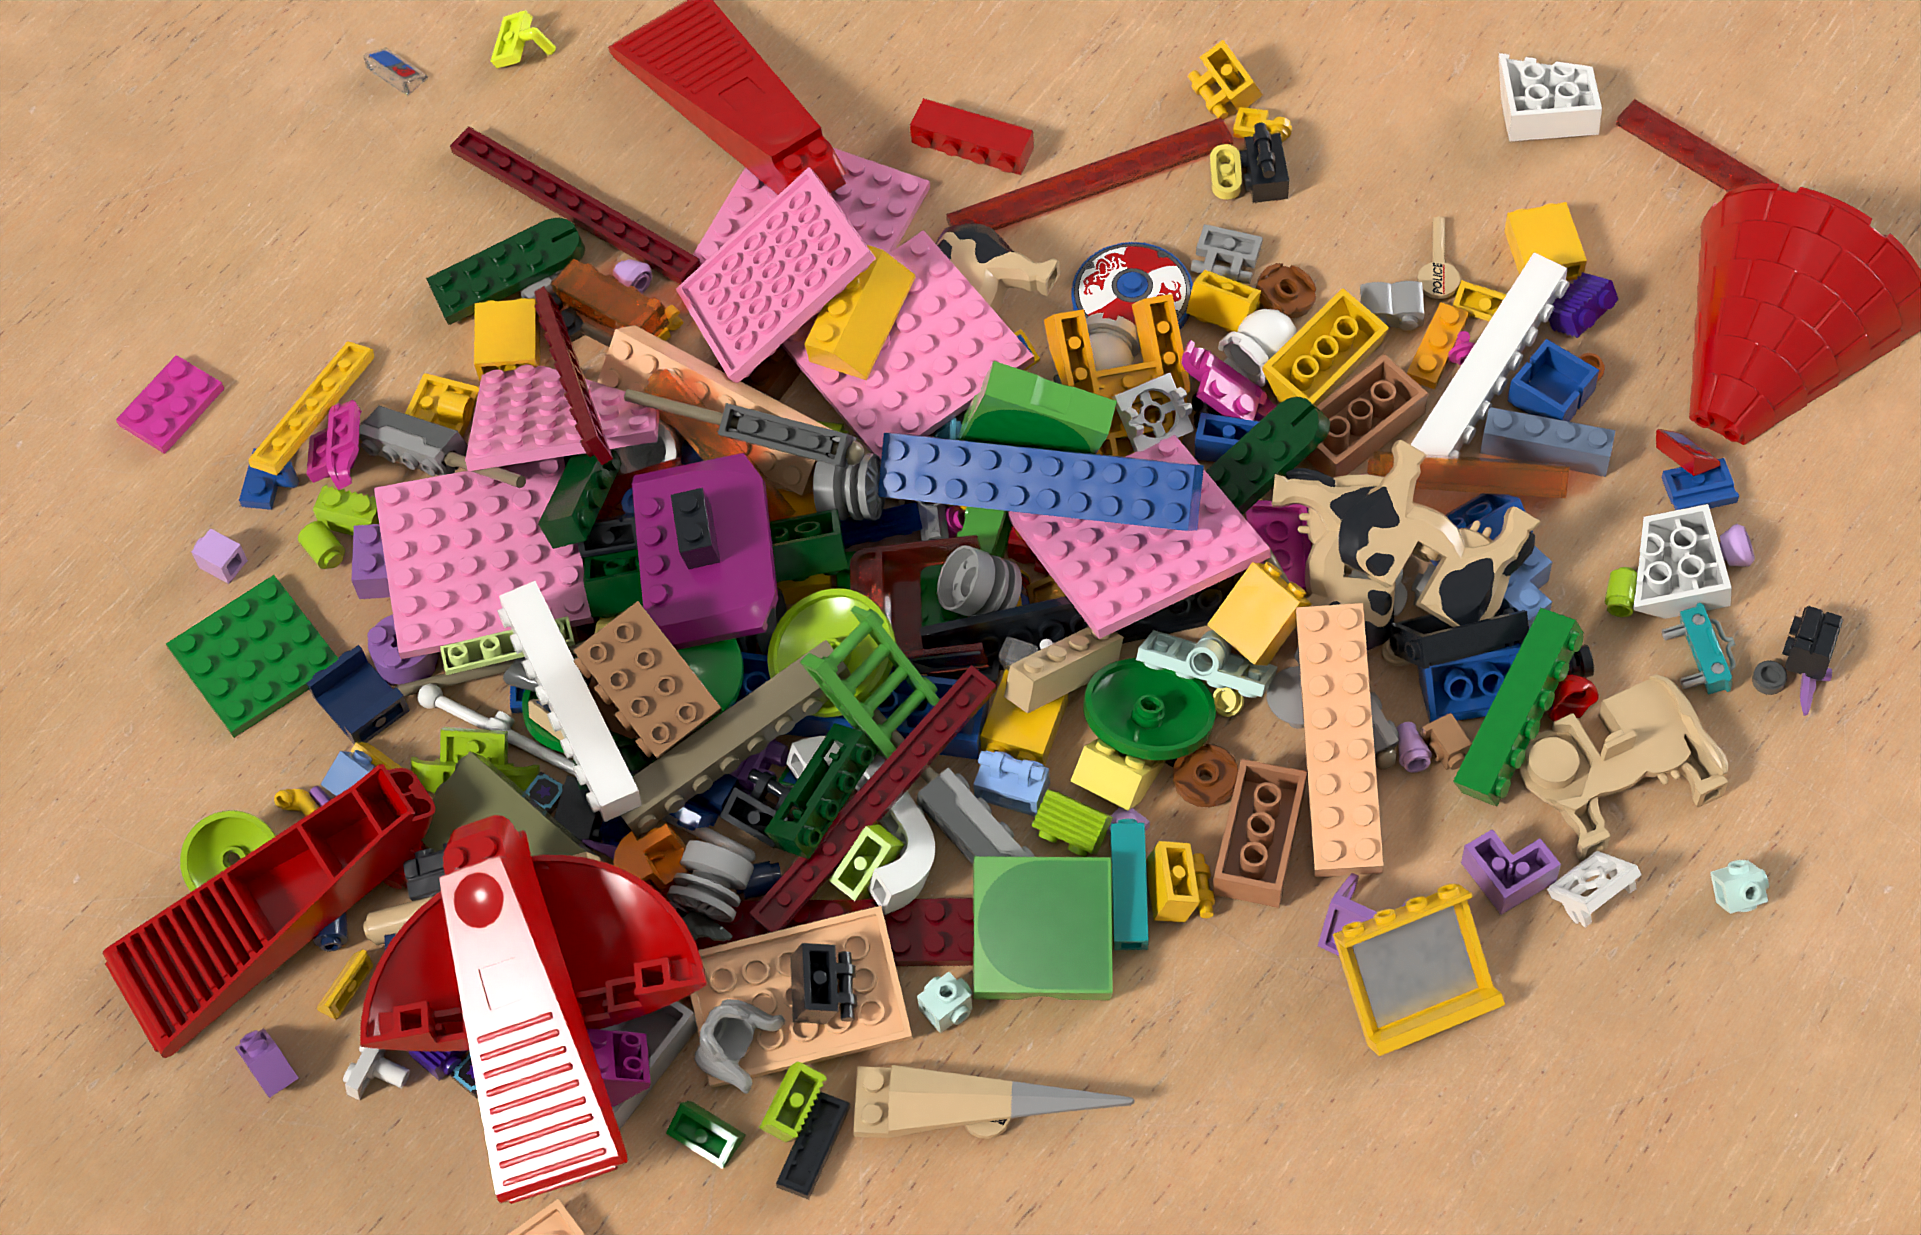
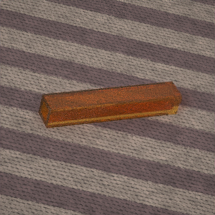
(705, 436)
(1482, 475)

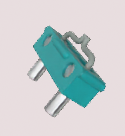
(1705, 650)

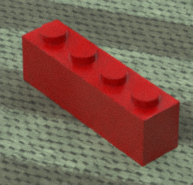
(972, 136)

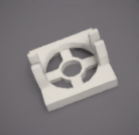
(1134, 423)
(1569, 891)

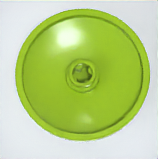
(829, 618)

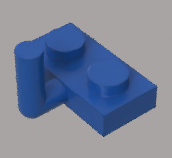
(261, 487)

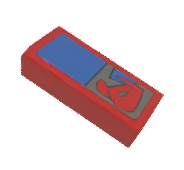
(1685, 452)

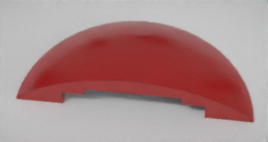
(615, 935)

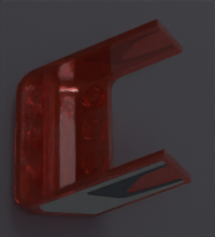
(893, 582)

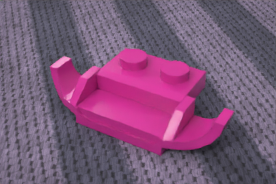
(1225, 387)
(336, 447)

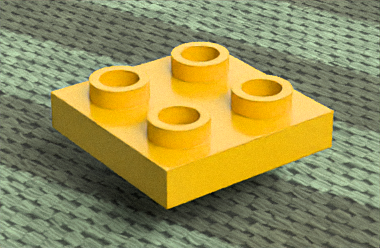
(444, 402)

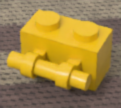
(1230, 75)
(1222, 301)
(1178, 882)

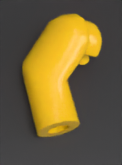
(295, 801)

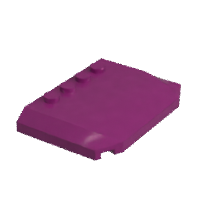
(714, 599)

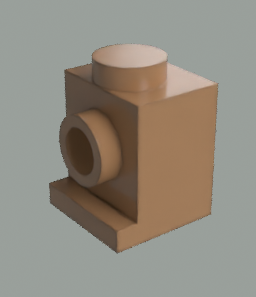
(1446, 741)

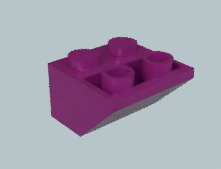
(622, 1062)

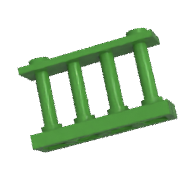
(842, 691)

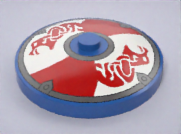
(1126, 274)

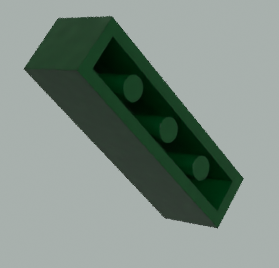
(578, 499)

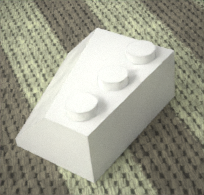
(1548, 99)
(1680, 564)

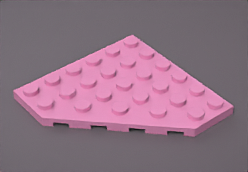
(528, 419)

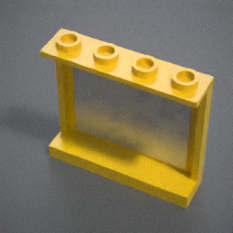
(1416, 969)

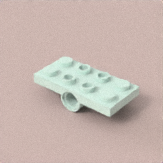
(1206, 660)

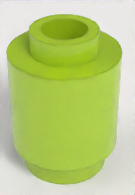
(1621, 592)

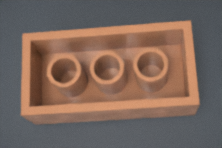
(1367, 416)
(1259, 833)

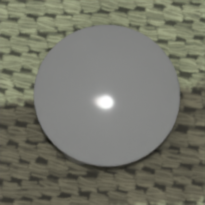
(1285, 696)

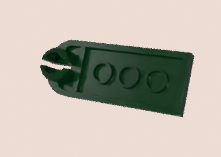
(506, 267)
(1269, 449)

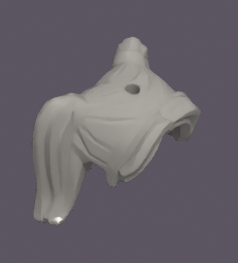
(727, 1037)

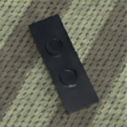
(813, 1145)

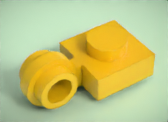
(1248, 117)

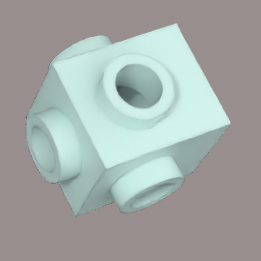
(1740, 886)
(945, 1001)

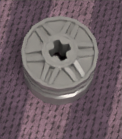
(849, 490)
(978, 582)
(712, 876)

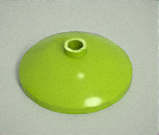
(214, 839)

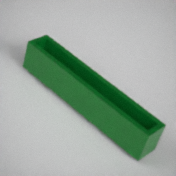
(1519, 707)

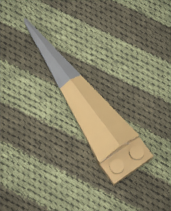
(921, 1100)

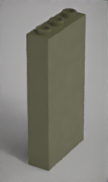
(481, 791)

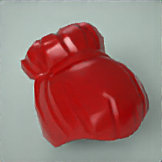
(1572, 696)

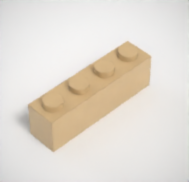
(1060, 668)

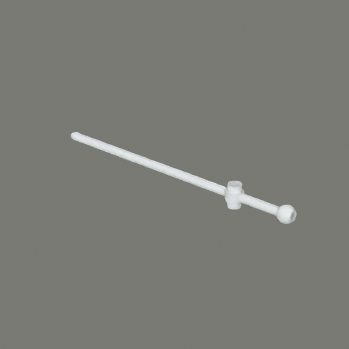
(432, 696)

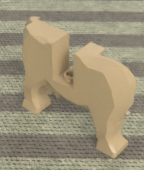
(1649, 736)

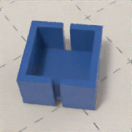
(1556, 386)

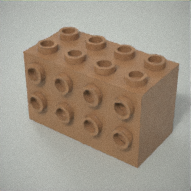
(646, 681)

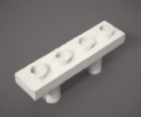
(372, 1065)

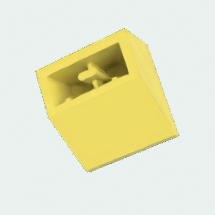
(1114, 774)

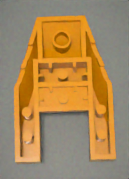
(1160, 352)

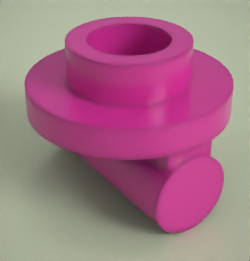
(1461, 349)
(955, 520)

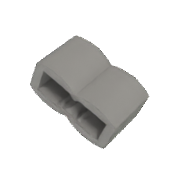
(1395, 303)

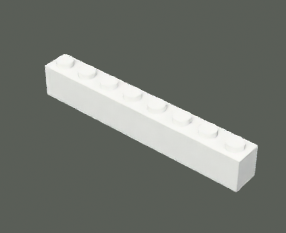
(1492, 358)
(570, 702)

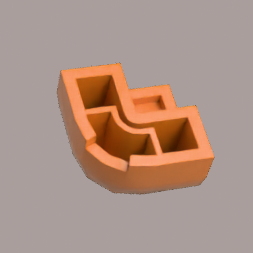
(653, 857)

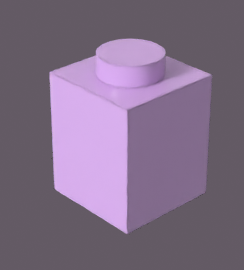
(219, 555)

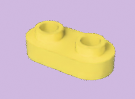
(1225, 174)

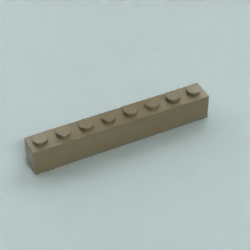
(727, 742)

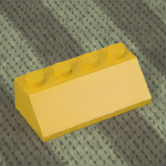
(859, 318)
(1325, 350)

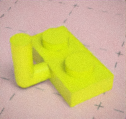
(512, 37)

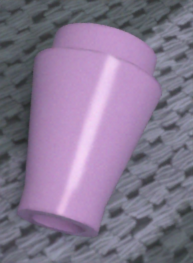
(1413, 750)

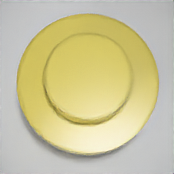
(1228, 701)

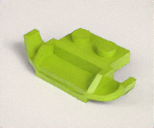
(458, 743)

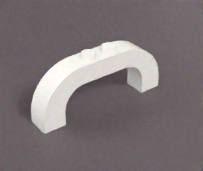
(902, 880)

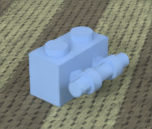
(1011, 782)

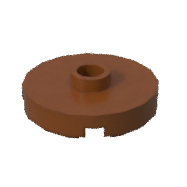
(1286, 290)
(1209, 761)

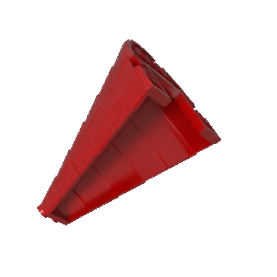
(1791, 305)

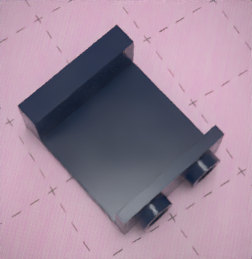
(357, 696)

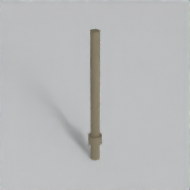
(446, 680)

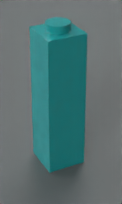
(1129, 885)

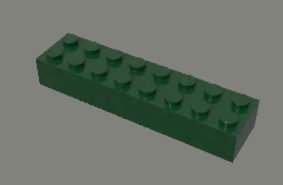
(800, 547)

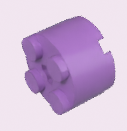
(386, 658)

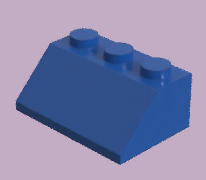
(1485, 508)
(1465, 685)

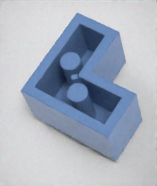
(1524, 586)

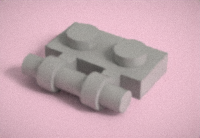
(1228, 246)

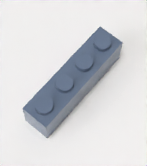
(1547, 440)

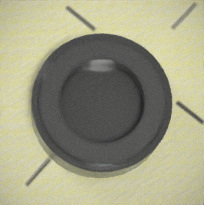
(1769, 677)

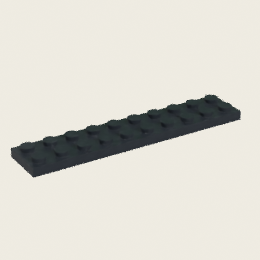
(1059, 619)

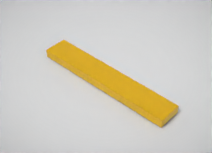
(311, 408)

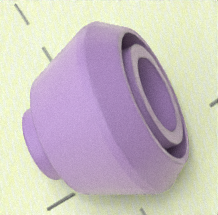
(633, 274)
(1737, 546)

